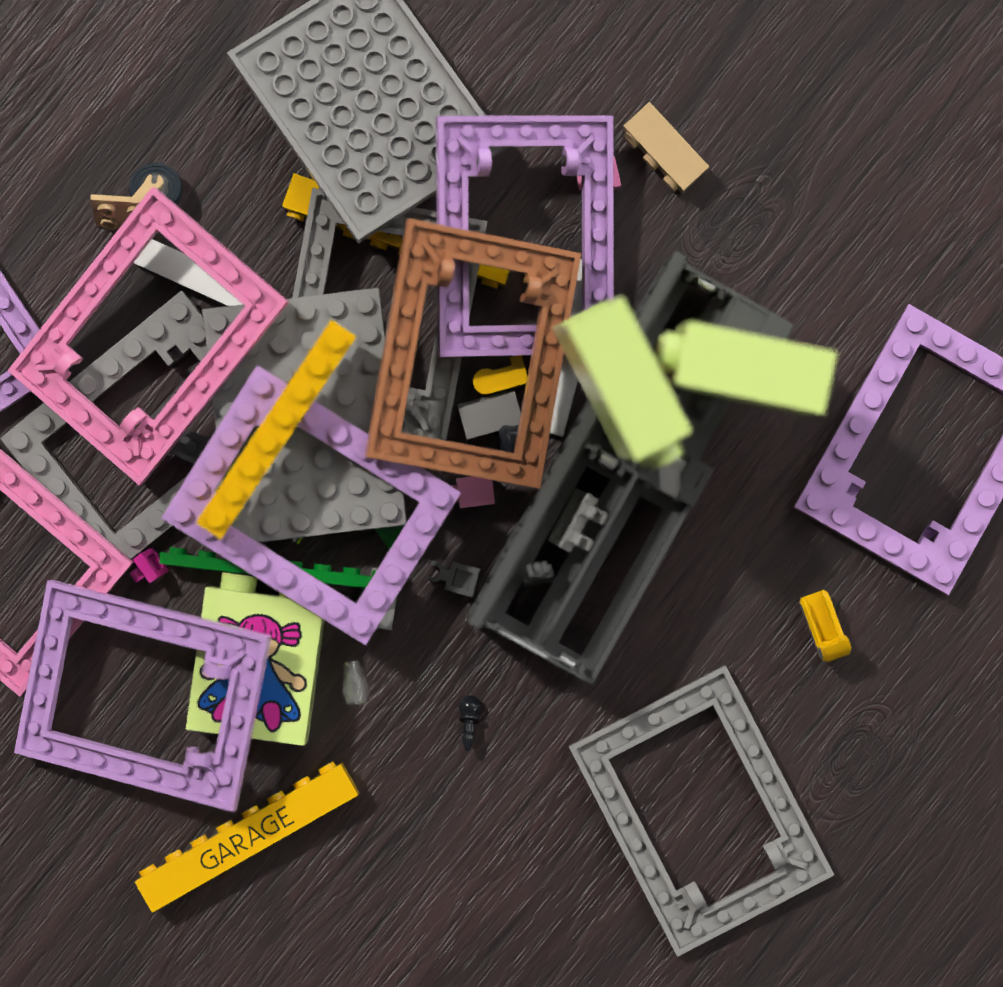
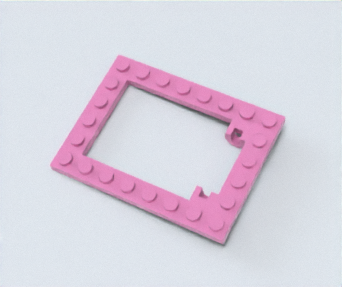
(48, 357)
(105, 560)

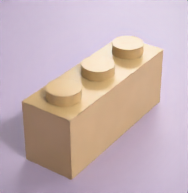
(664, 148)

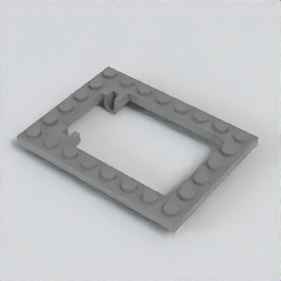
(172, 325)
(432, 406)
(794, 855)

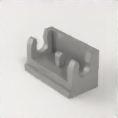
(489, 413)

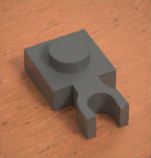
(537, 574)
(459, 579)

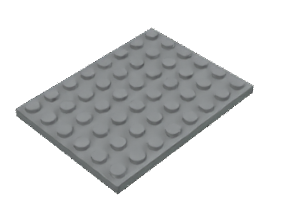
(357, 103)
(309, 482)

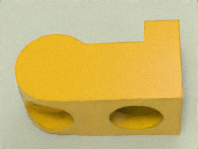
(494, 381)

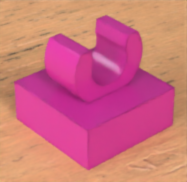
(148, 566)

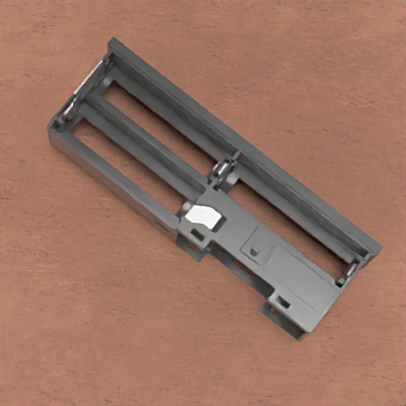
(628, 481)

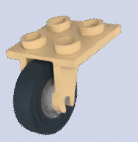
(113, 211)

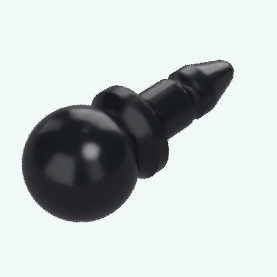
(470, 709)

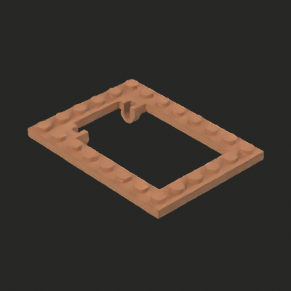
(551, 285)

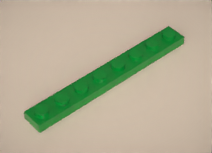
(208, 560)

